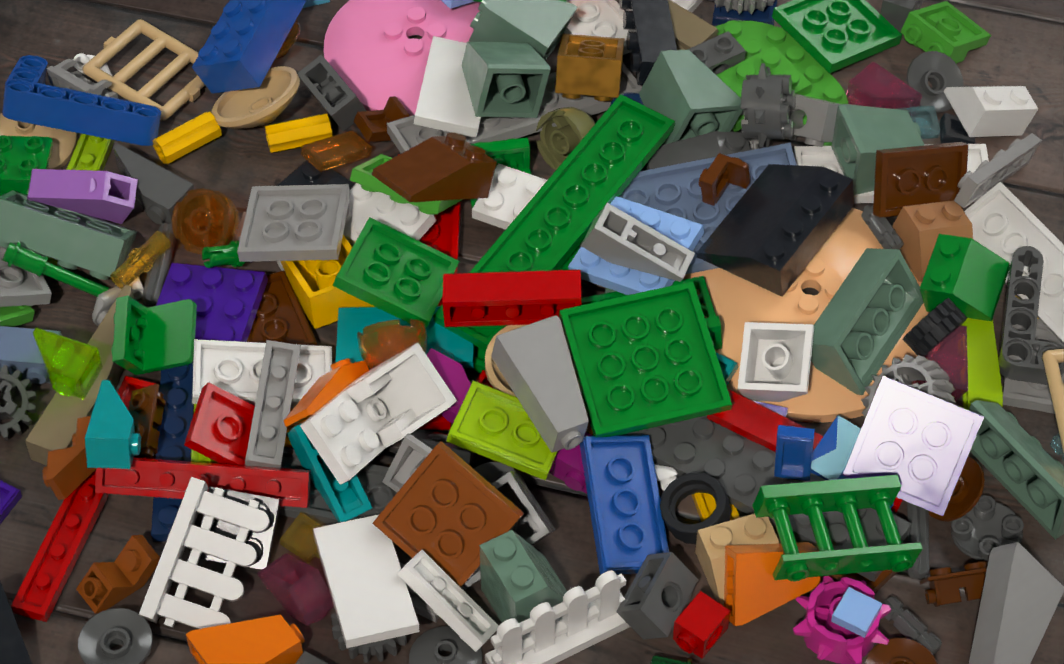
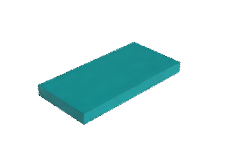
(354, 319)

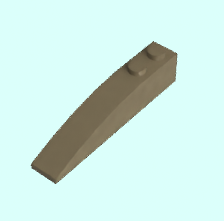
(60, 417)

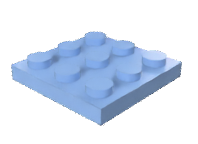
(629, 280)

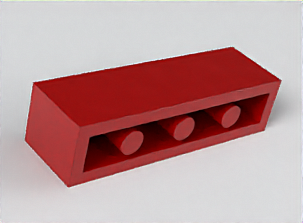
(508, 297)

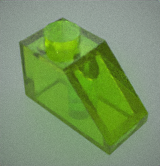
(68, 363)

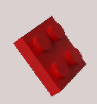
(220, 426)

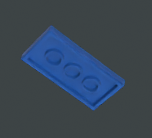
(623, 501)

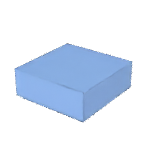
(856, 612)

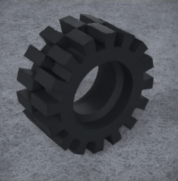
(934, 328)

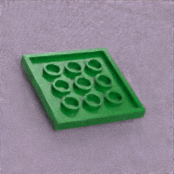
(644, 360)

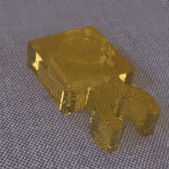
(300, 538)

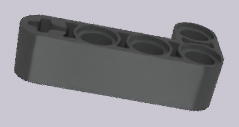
(1024, 314)

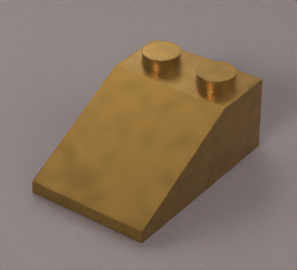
(589, 67)

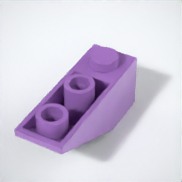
(85, 192)

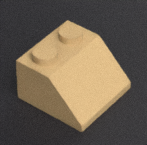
(712, 543)

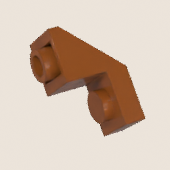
(68, 466)
(113, 581)

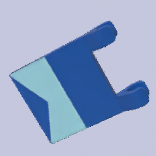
(834, 450)

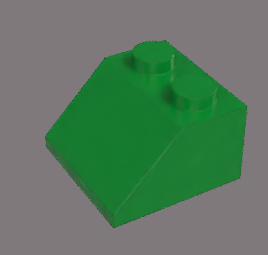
(965, 275)

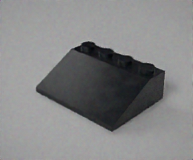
(780, 224)

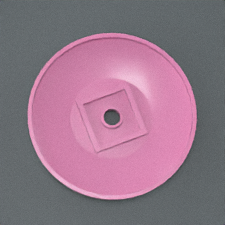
(373, 48)

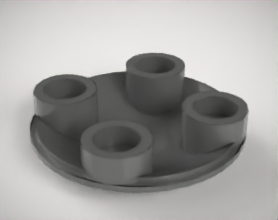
(986, 527)

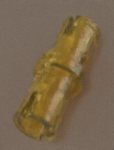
(140, 260)

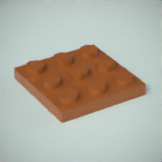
(447, 514)

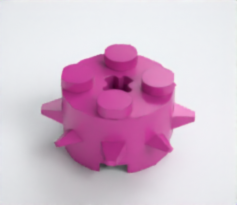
(829, 639)

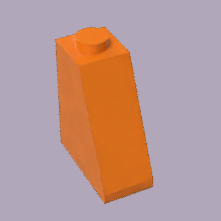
(750, 580)
(247, 642)

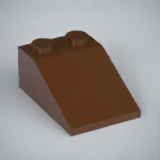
(439, 170)

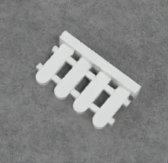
(202, 540)
(563, 629)

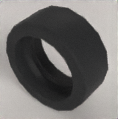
(688, 485)

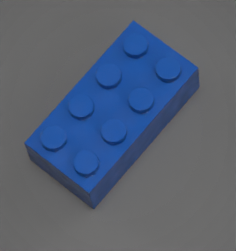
(245, 43)

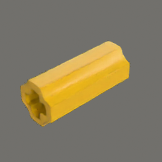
(297, 132)
(187, 137)

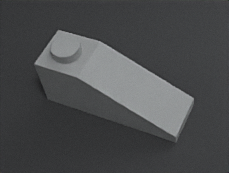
(635, 245)

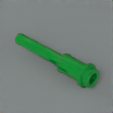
(38, 265)

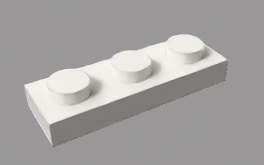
(448, 600)

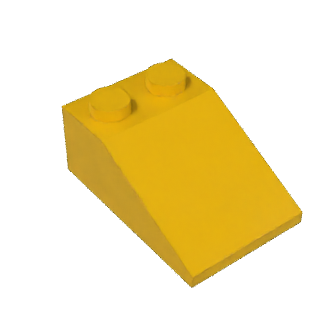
(314, 290)

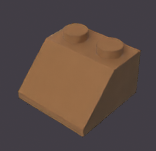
(920, 228)

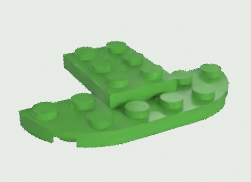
(783, 56)

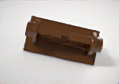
(147, 410)
(945, 585)

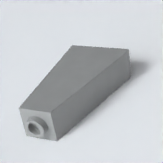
(544, 380)
(1013, 607)

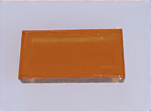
(336, 150)

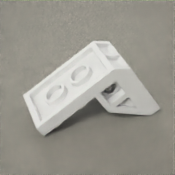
(377, 411)

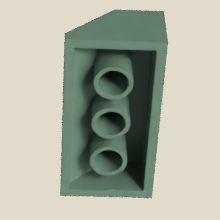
(64, 235)
(865, 318)
(1020, 465)

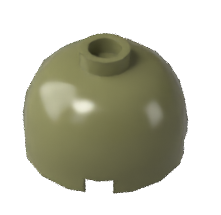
(561, 140)

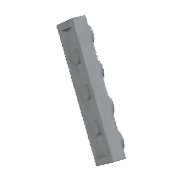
(1000, 168)
(272, 404)

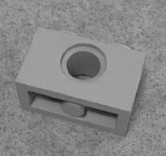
(819, 123)

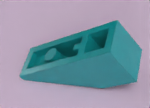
(111, 432)
(343, 500)

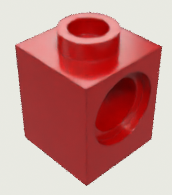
(700, 625)

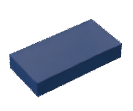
(794, 452)

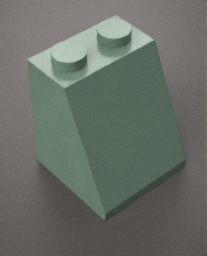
(523, 21)
(505, 79)
(689, 95)
(863, 131)
(517, 577)

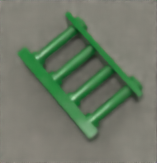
(840, 496)

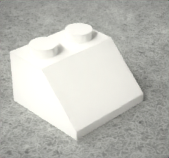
(992, 109)
(775, 361)

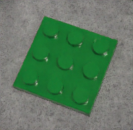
(837, 30)
(395, 272)

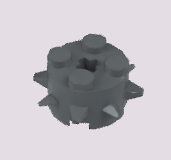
(767, 106)

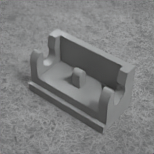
(62, 78)

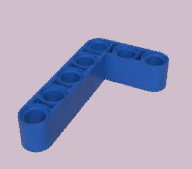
(34, 102)

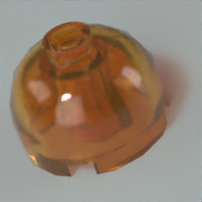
(205, 220)
(388, 339)

